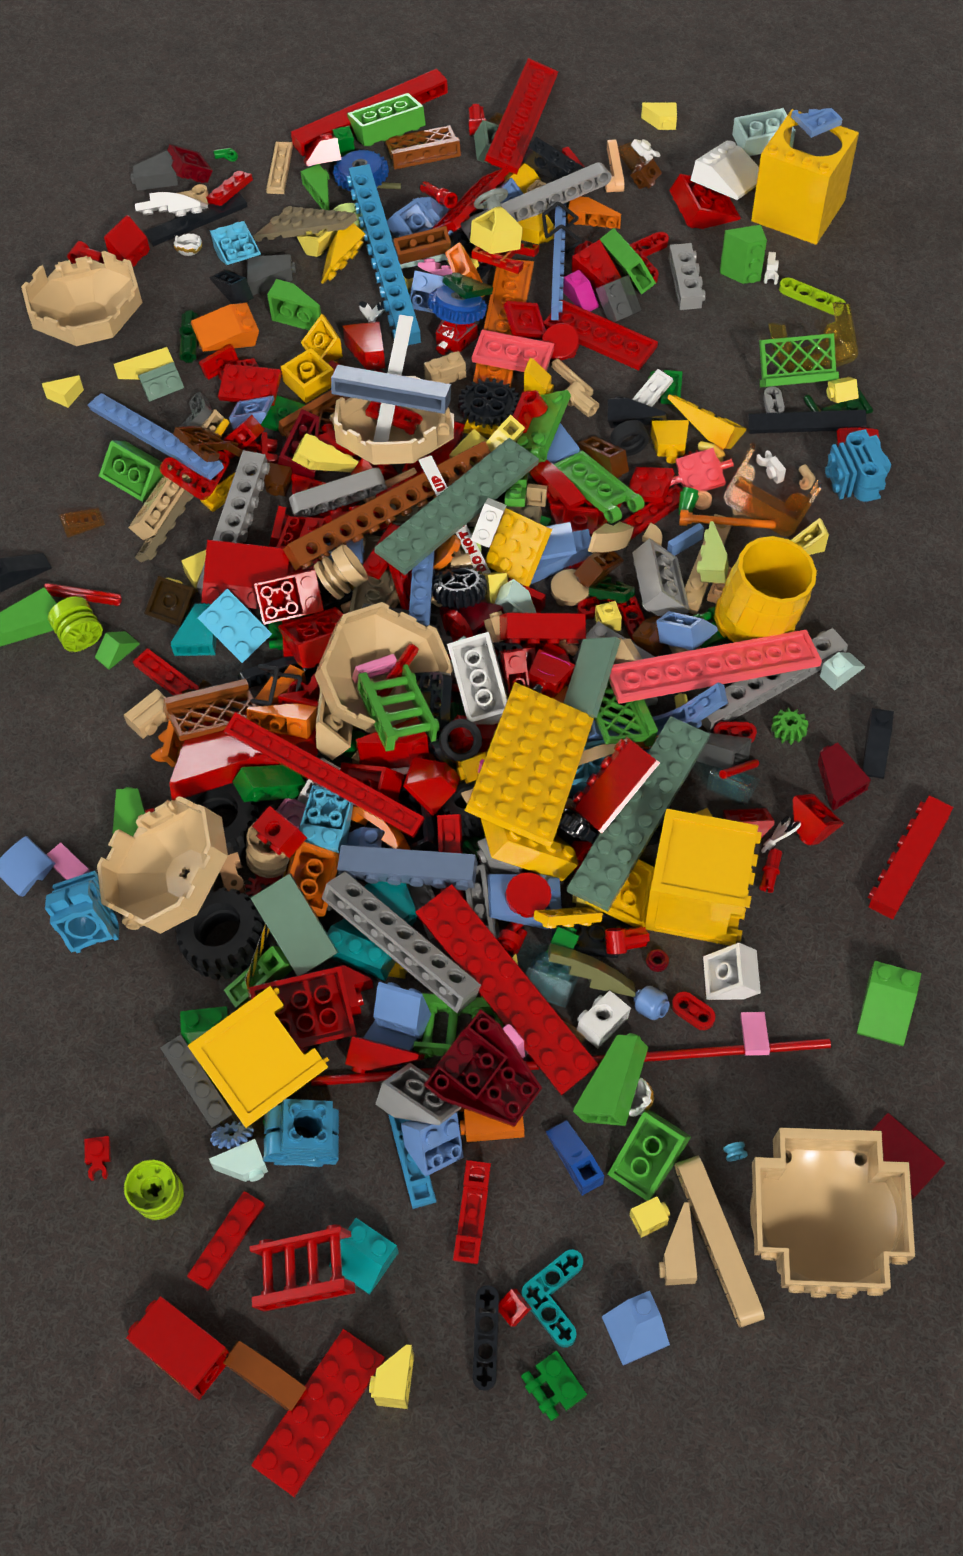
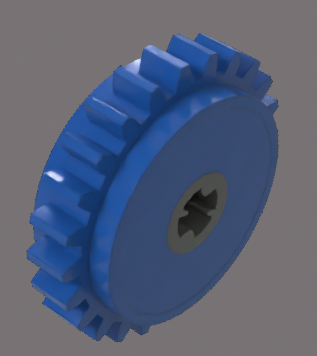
(357, 158)
(455, 309)

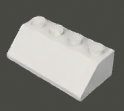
(479, 678)

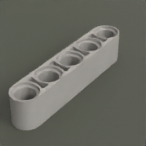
(337, 493)

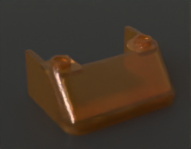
(763, 506)

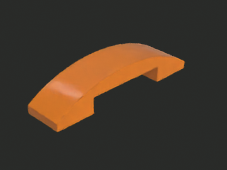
(392, 836)

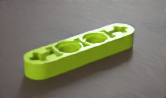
(813, 294)

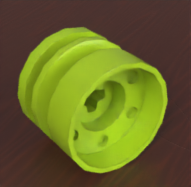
(75, 624)
(141, 1186)

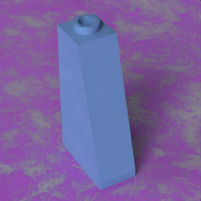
(554, 565)

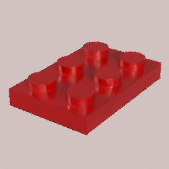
(248, 383)

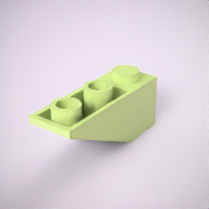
(714, 560)

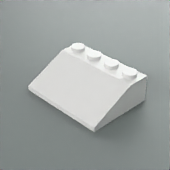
(726, 170)

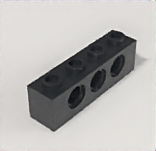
(549, 160)

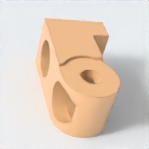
(229, 873)

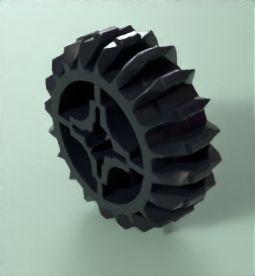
(459, 587)

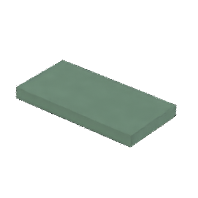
(591, 674)
(294, 925)

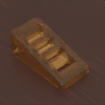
(77, 528)

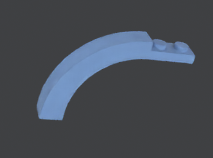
(690, 713)

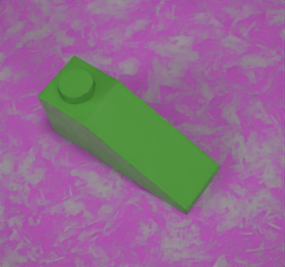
(316, 183)
(270, 968)

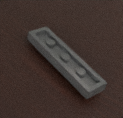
(196, 1081)

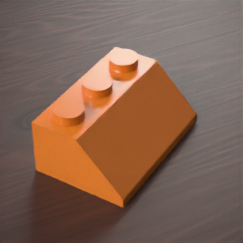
(312, 870)

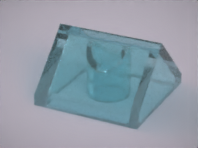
(736, 788)

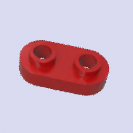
(736, 729)
(695, 1009)

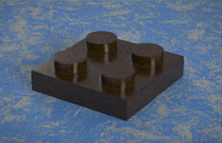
(170, 601)

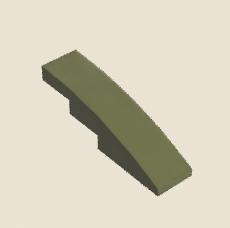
(598, 973)

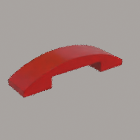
(472, 1212)

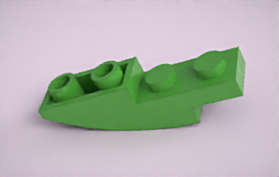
(516, 494)

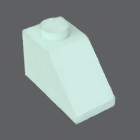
(515, 598)
(840, 669)
(241, 1162)

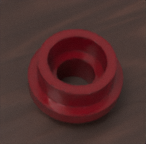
(657, 954)

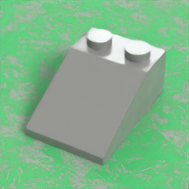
(408, 1099)

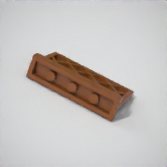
(419, 153)
(317, 407)
(210, 700)

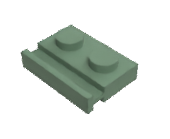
(161, 381)

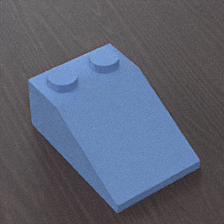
(497, 901)

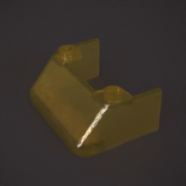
(844, 338)

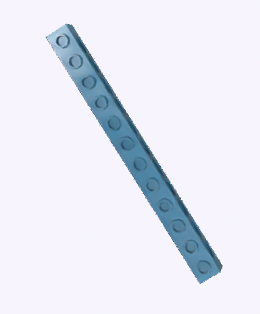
(382, 249)

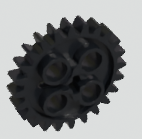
(487, 402)
(577, 826)

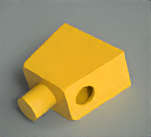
(669, 438)

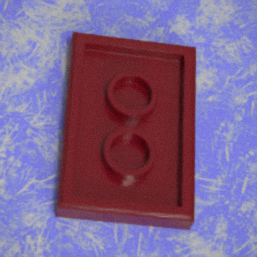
(903, 1146)

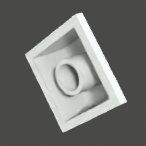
(731, 973)

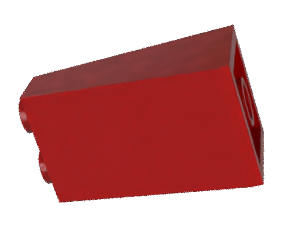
(178, 1347)

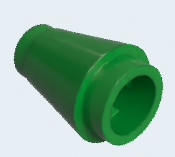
(688, 499)

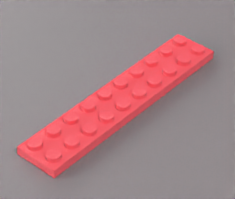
(712, 665)

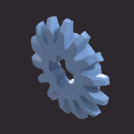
(222, 1137)

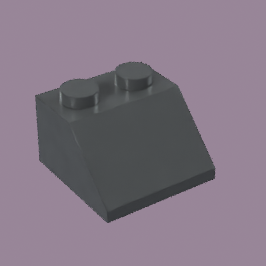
(618, 299)

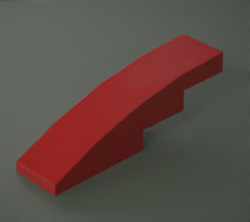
(558, 484)

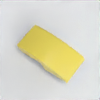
(469, 441)

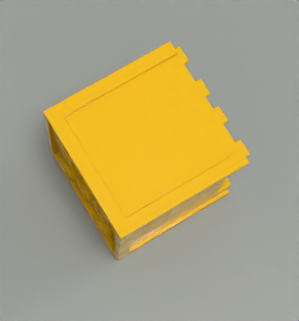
(702, 877)
(255, 1058)

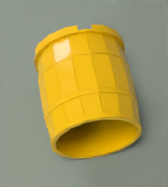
(765, 590)

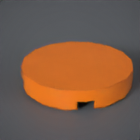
(444, 552)

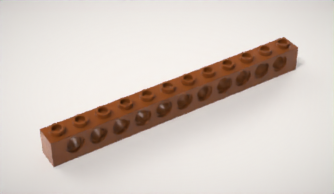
(297, 551)

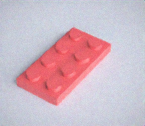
(511, 351)

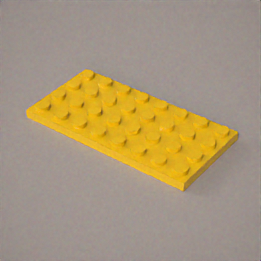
(530, 765)

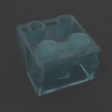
(552, 980)

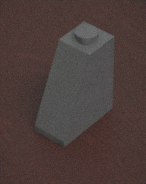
(154, 172)
(264, 271)
(725, 751)

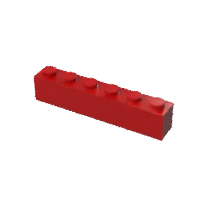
(910, 857)

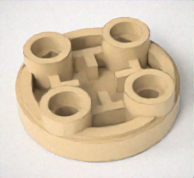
(567, 589)

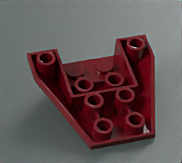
(484, 1073)

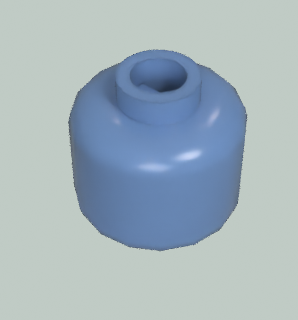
(651, 1002)

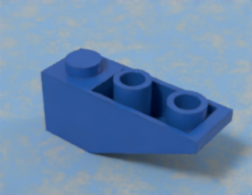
(576, 1157)

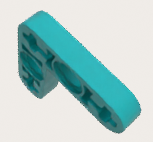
(546, 1290)

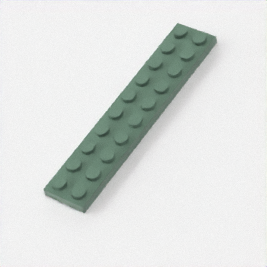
(455, 506)
(627, 836)

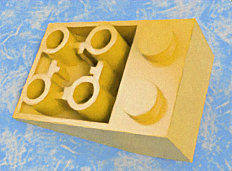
(344, 246)

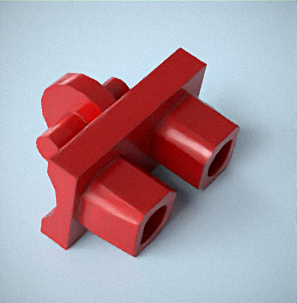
(264, 446)

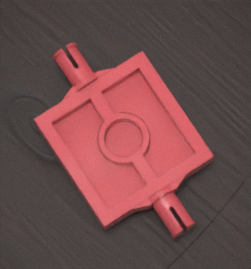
(701, 471)

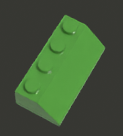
(387, 119)

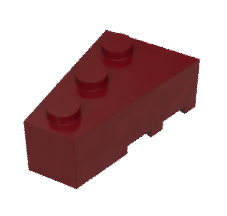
(305, 423)

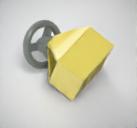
(496, 229)

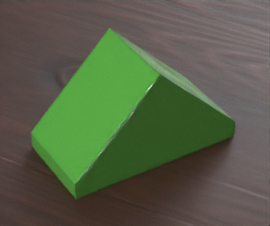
(115, 647)

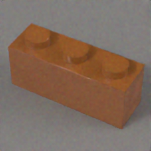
(422, 245)

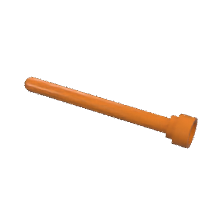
(688, 518)

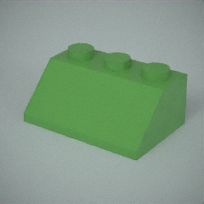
(743, 254)
(131, 469)

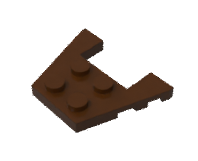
(206, 443)

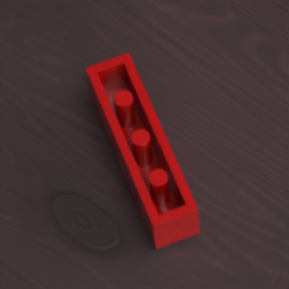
(542, 627)

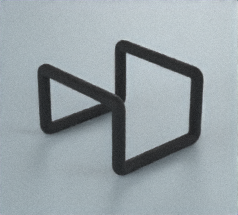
(547, 235)
(275, 670)

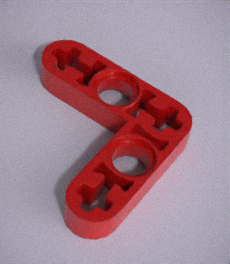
(657, 239)
(209, 485)
(629, 623)

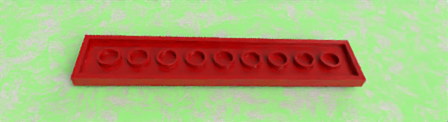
(521, 116)
(507, 989)

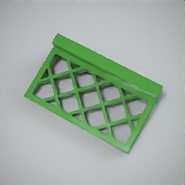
(798, 377)
(641, 721)

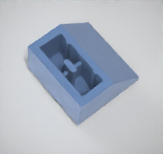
(422, 286)
(684, 630)
(401, 1010)
(432, 1144)

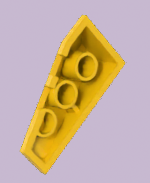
(717, 430)

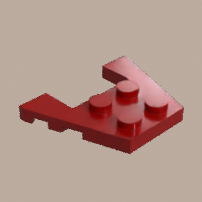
(503, 259)
(579, 517)

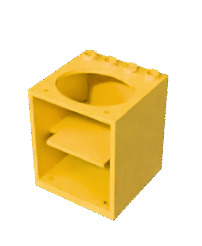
(802, 190)

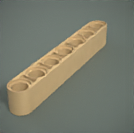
(720, 1242)

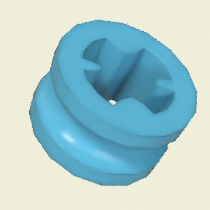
(735, 1151)

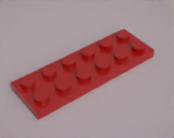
(465, 205)
(606, 336)
(319, 1413)

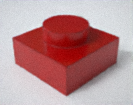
(513, 1307)

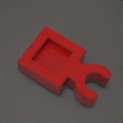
(96, 1153)

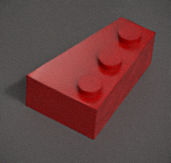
(595, 265)

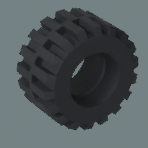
(456, 805)

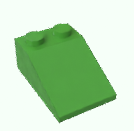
(292, 305)
(888, 1003)
(648, 1154)

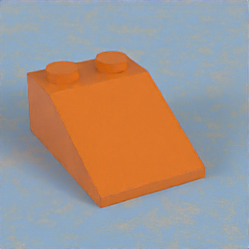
(226, 326)

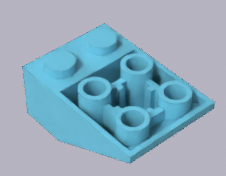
(234, 243)
(326, 819)

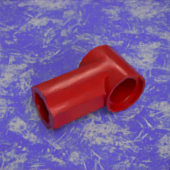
(476, 116)
(81, 249)
(621, 939)

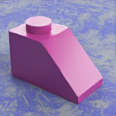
(580, 291)

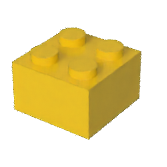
(307, 375)

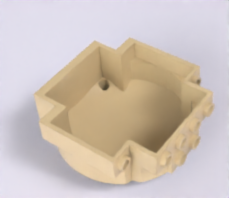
(831, 1211)

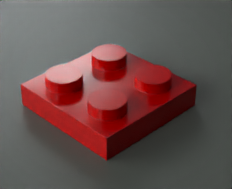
(524, 319)
(652, 483)

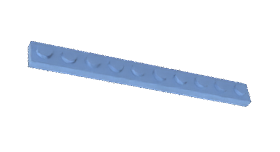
(558, 268)
(153, 435)

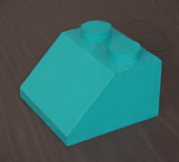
(365, 1256)

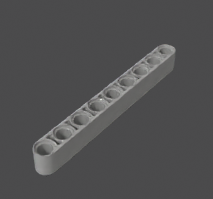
(560, 190)

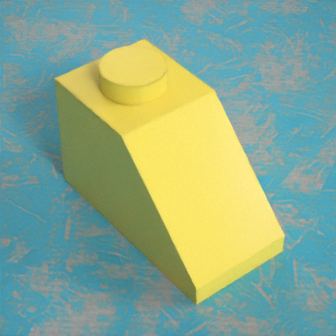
(660, 115)

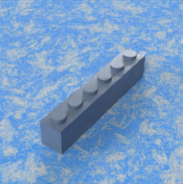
(391, 389)
(408, 866)

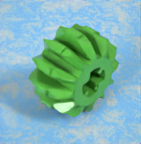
(789, 726)

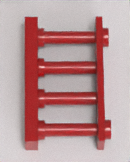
(315, 1289)

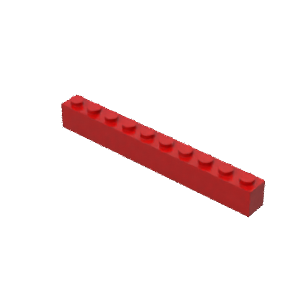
(422, 88)

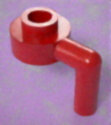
(512, 941)

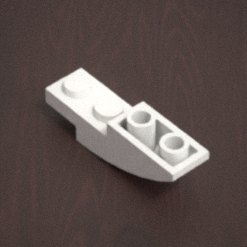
(171, 202)

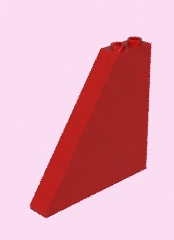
(218, 757)

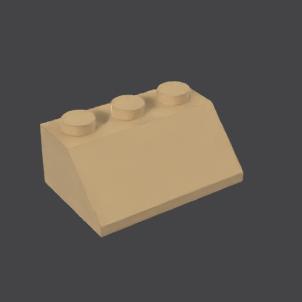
(332, 733)

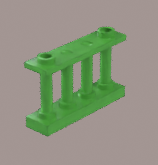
(375, 703)
(436, 1004)

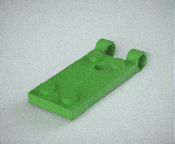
(543, 428)
(599, 486)

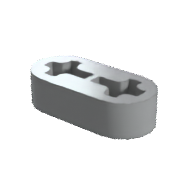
(777, 402)

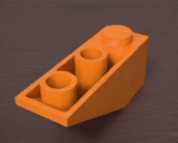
(593, 213)
(286, 719)

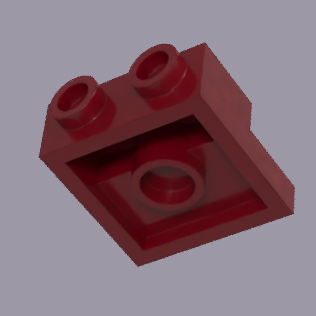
(189, 164)

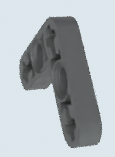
(200, 411)

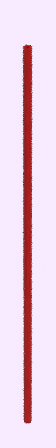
(650, 1056)

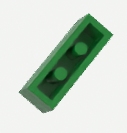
(268, 783)

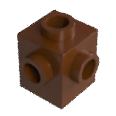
(646, 174)

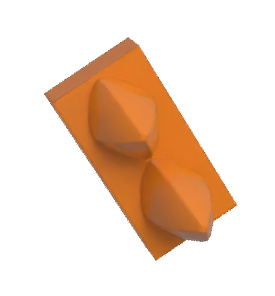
(171, 748)

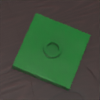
(281, 409)

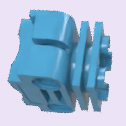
(858, 467)
(78, 913)
(287, 1147)

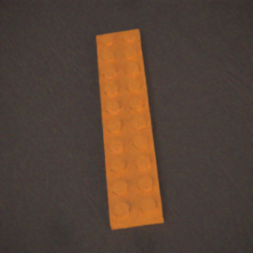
(506, 287)

